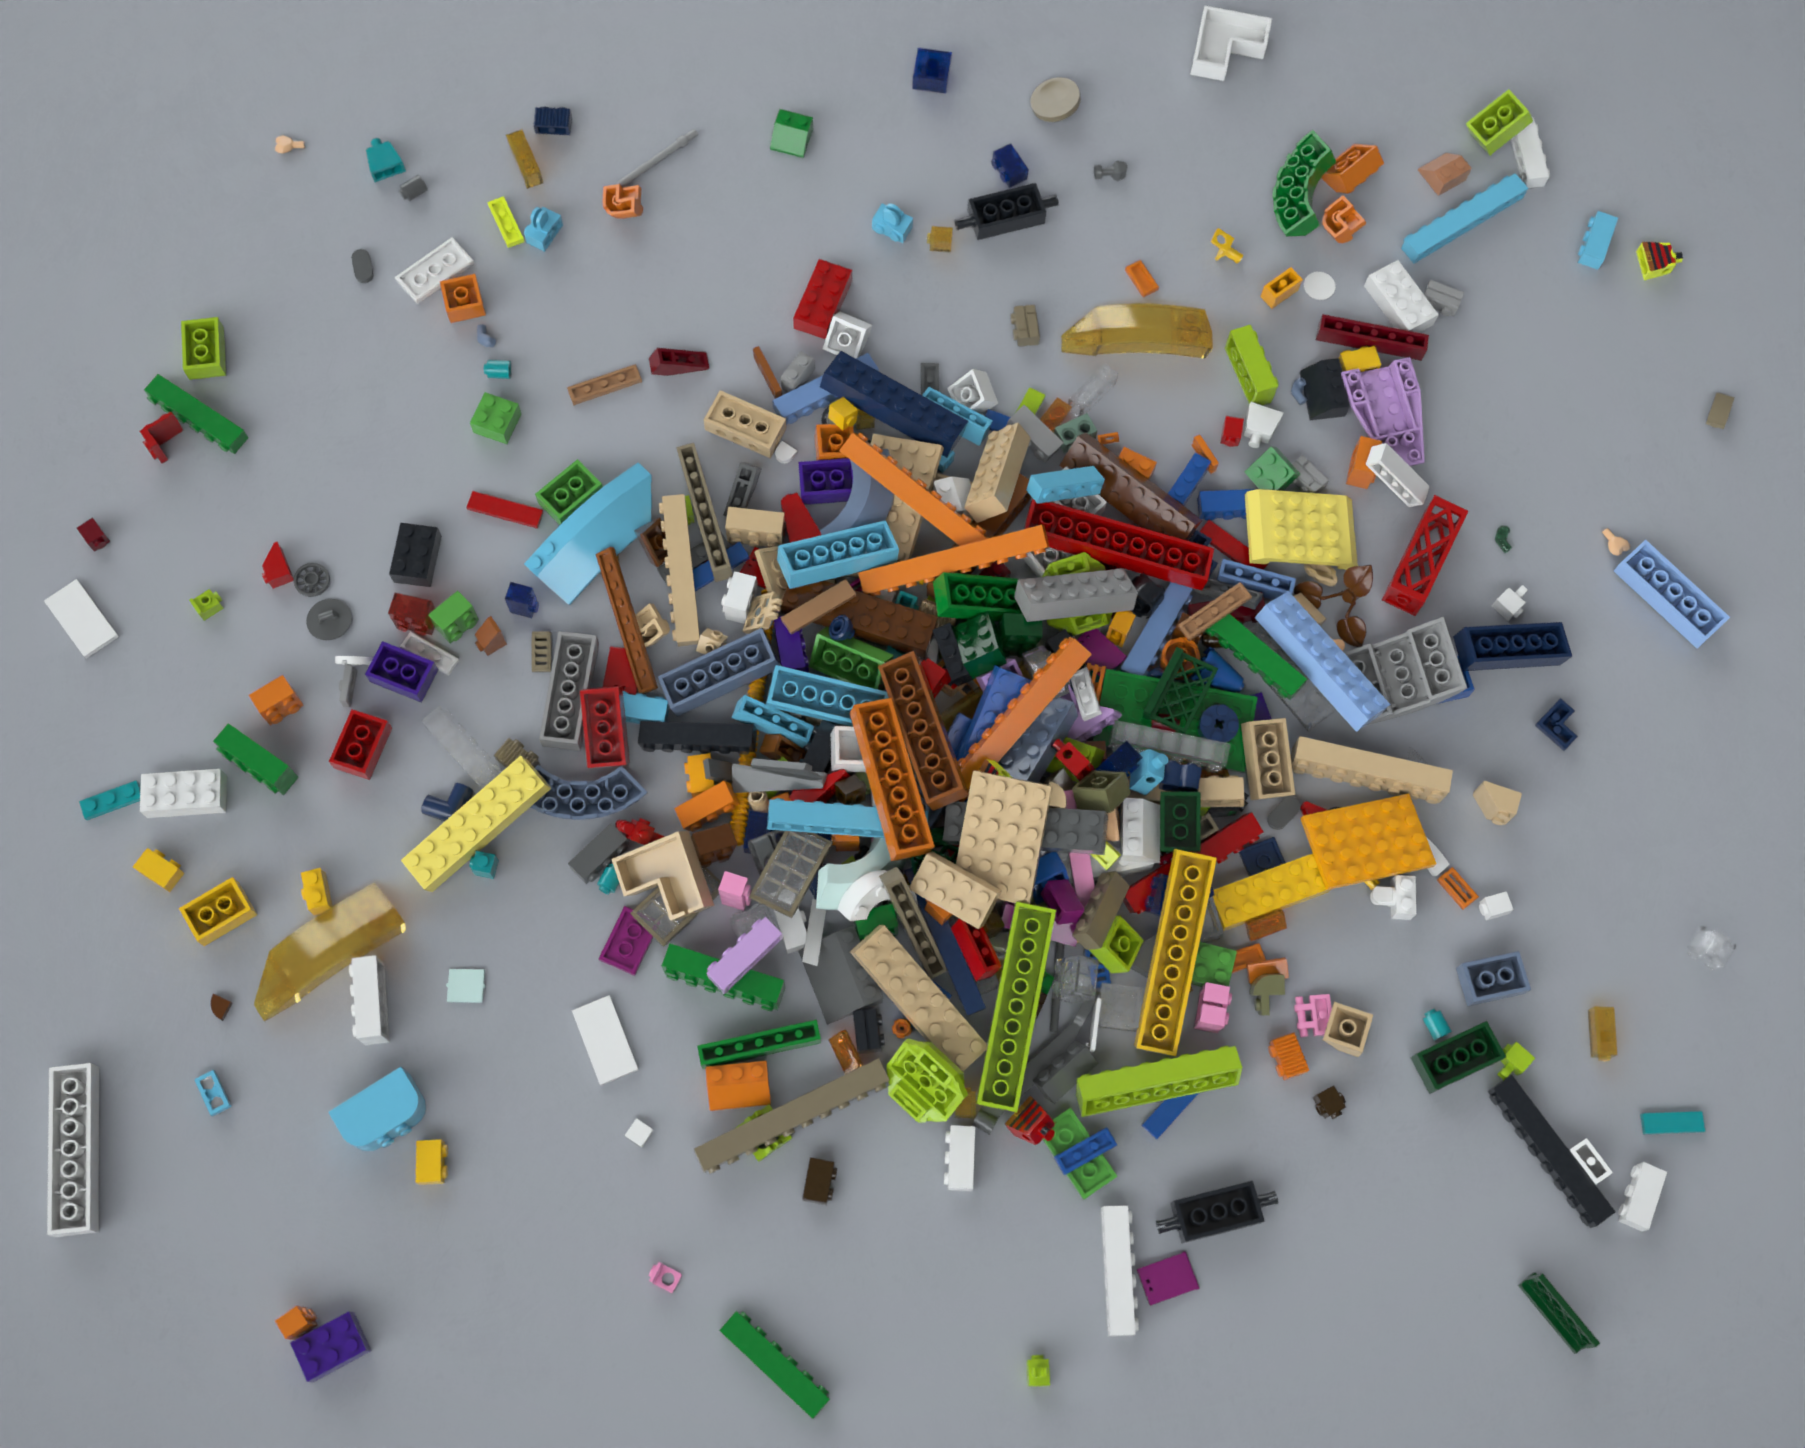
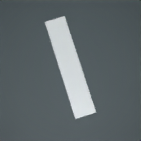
(814, 934)

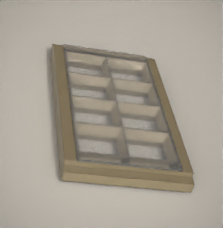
(790, 871)
(654, 917)

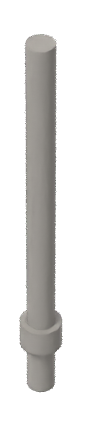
(681, 142)

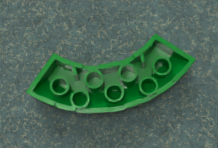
(1297, 185)

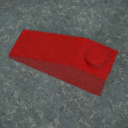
(822, 794)

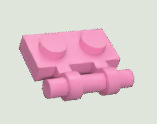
(1320, 1012)

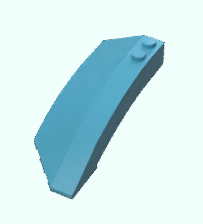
(605, 520)

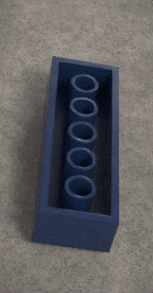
(1512, 646)

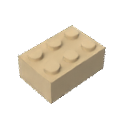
(755, 527)

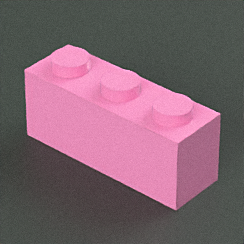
(735, 891)

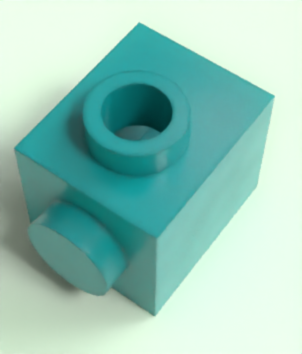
(907, 600)
(484, 864)

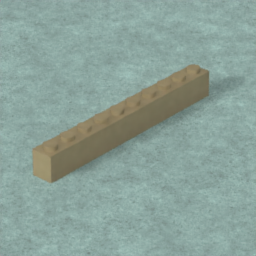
(790, 1116)

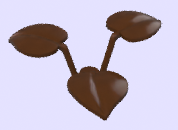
(1359, 583)

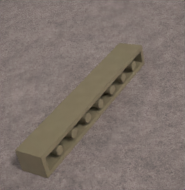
(704, 512)

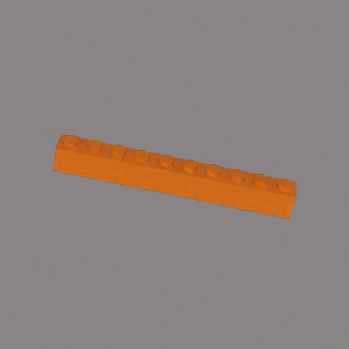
(912, 491)
(954, 559)
(1025, 707)

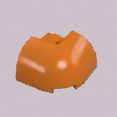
(622, 202)
(1342, 220)

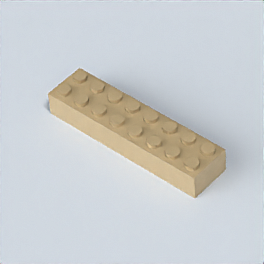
(1370, 770)
(918, 997)

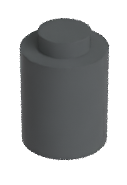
(413, 188)

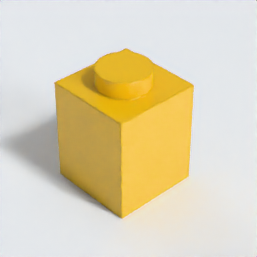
(843, 413)

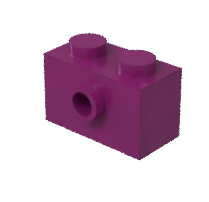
(1062, 898)

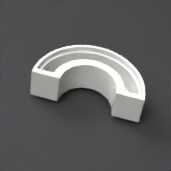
(864, 895)

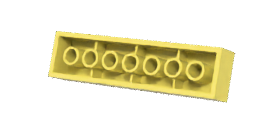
(475, 824)

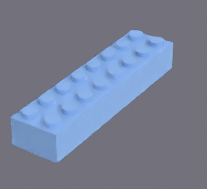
(1322, 661)

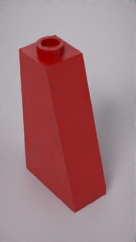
(797, 519)

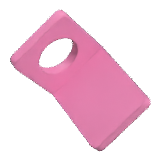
(657, 1273)

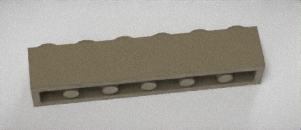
(913, 922)

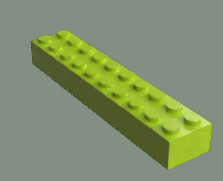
(1016, 1007)

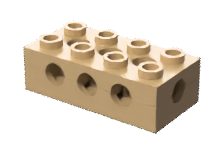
(745, 424)

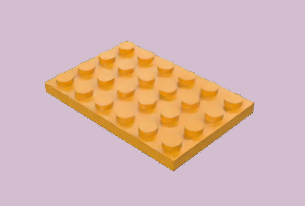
(1367, 841)

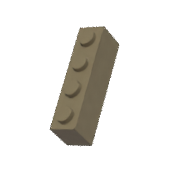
(1101, 910)

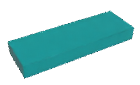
(1672, 1122)

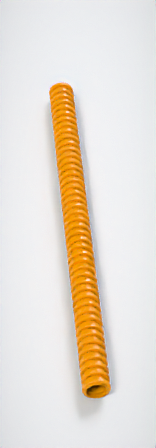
(739, 818)

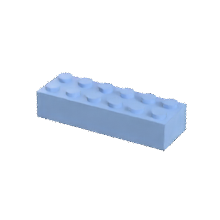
(1671, 594)

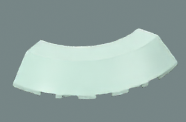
(837, 878)

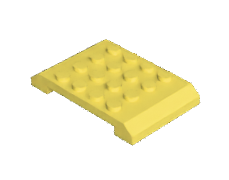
(1300, 528)

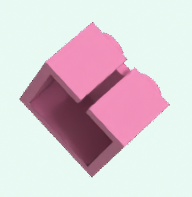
(1212, 1007)

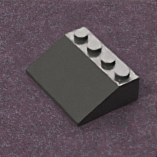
(839, 978)

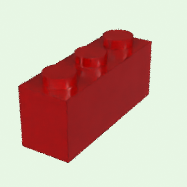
(976, 950)

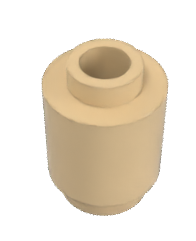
(759, 801)

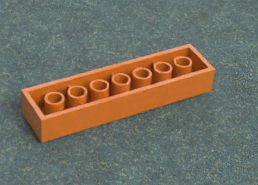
(891, 779)

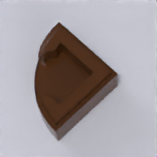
(220, 1006)

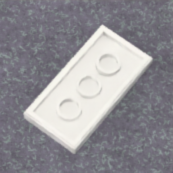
(439, 265)
(81, 618)
(605, 1040)

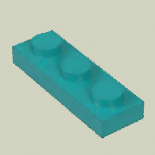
(110, 800)

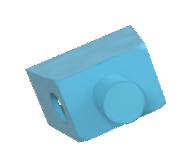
(1149, 772)

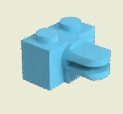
(892, 222)
(543, 228)

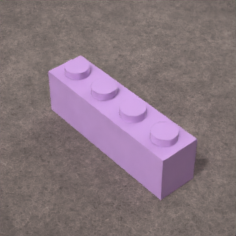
(744, 954)

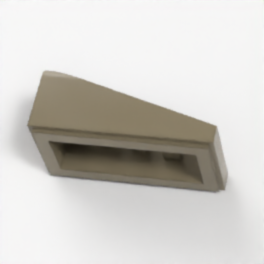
(541, 635)

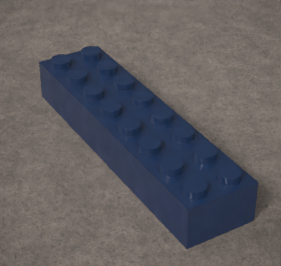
(893, 403)

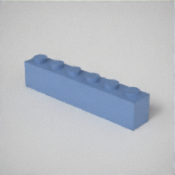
(809, 397)
(1156, 630)

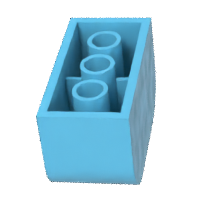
(380, 1112)

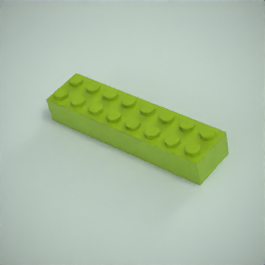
(1158, 1080)

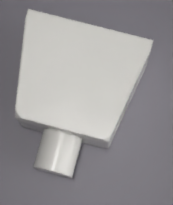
(1260, 424)

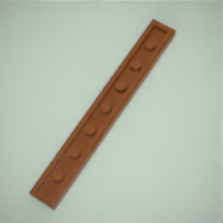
(626, 621)

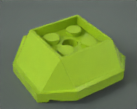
(1072, 565)
(925, 1082)

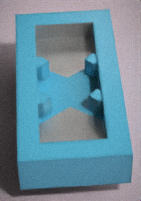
(212, 1093)

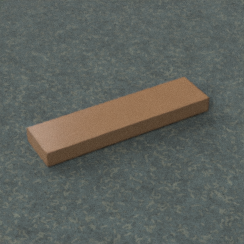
(604, 384)
(818, 606)
(1214, 611)

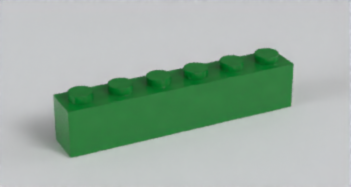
(196, 414)
(1258, 656)
(759, 1044)
(774, 1364)

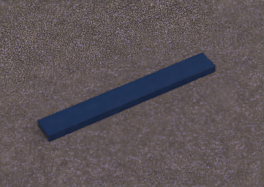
(952, 958)

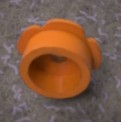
(901, 1023)

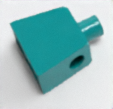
(383, 160)

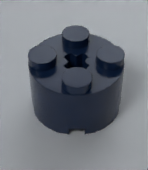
(1221, 714)

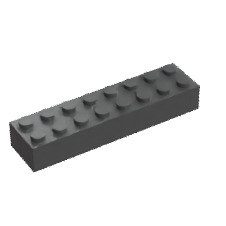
(1064, 829)

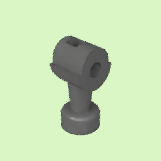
(1117, 171)

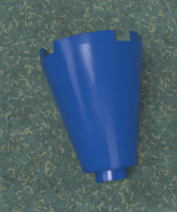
(1226, 677)

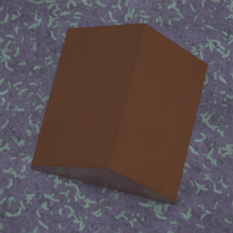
(651, 539)

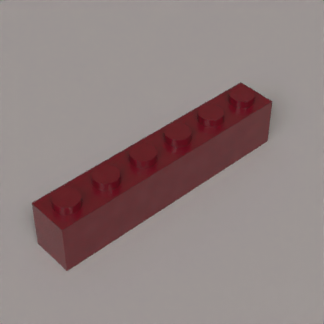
(1361, 334)

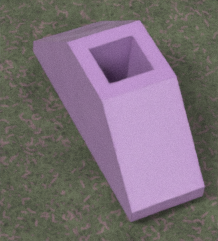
(1084, 730)

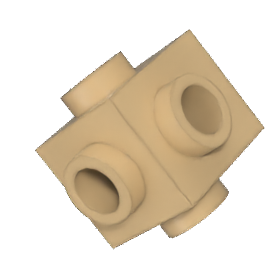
(710, 641)

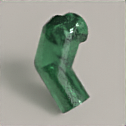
(1501, 538)

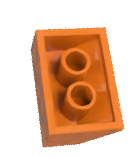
(1353, 167)
(738, 1085)

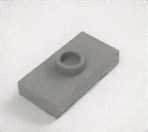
(347, 685)

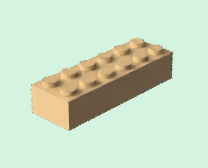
(997, 472)

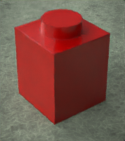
(1232, 431)

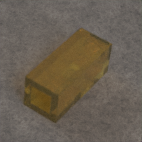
(1602, 1033)

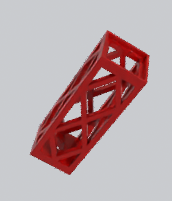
(1404, 596)

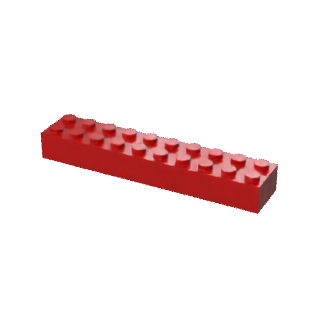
(1123, 544)

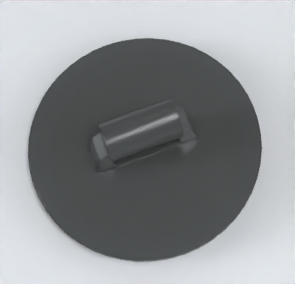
(329, 619)

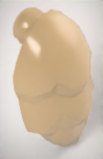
(1322, 574)

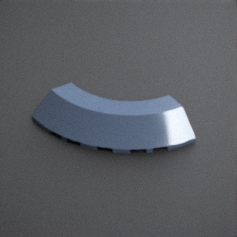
(867, 502)
(588, 799)

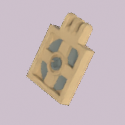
(762, 612)

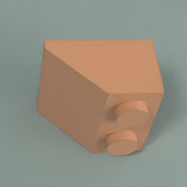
(1445, 172)

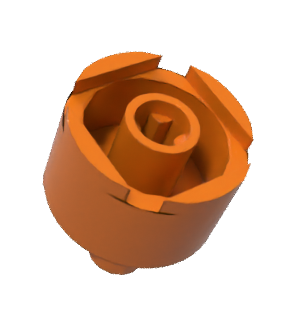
(1189, 648)

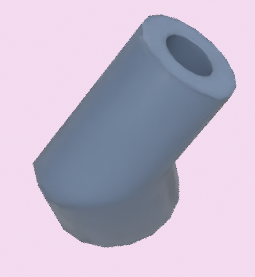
(483, 338)
(1297, 389)

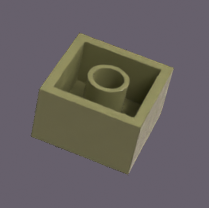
(1101, 791)

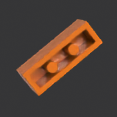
(707, 806)

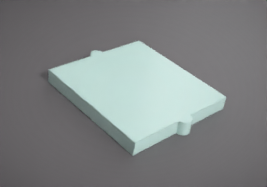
(465, 985)

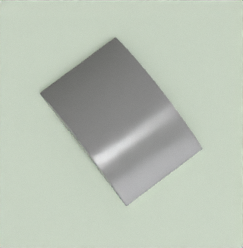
(1412, 669)

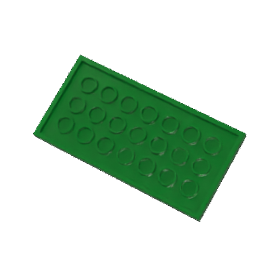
(1131, 693)

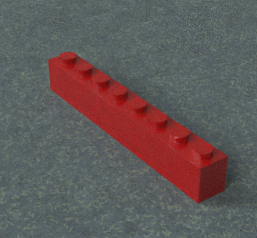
(1218, 845)

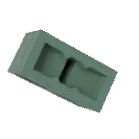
(1073, 429)

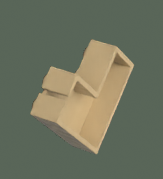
(672, 867)

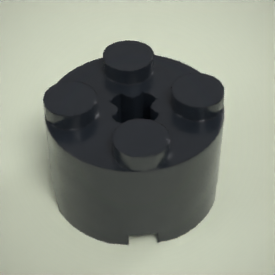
(1148, 597)

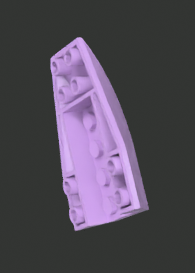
(1389, 407)

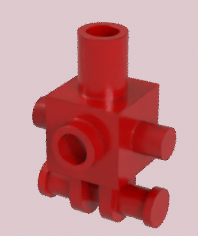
(638, 831)

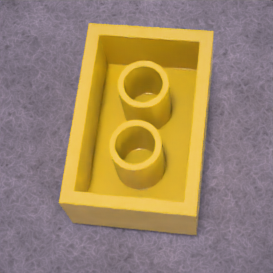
(218, 911)

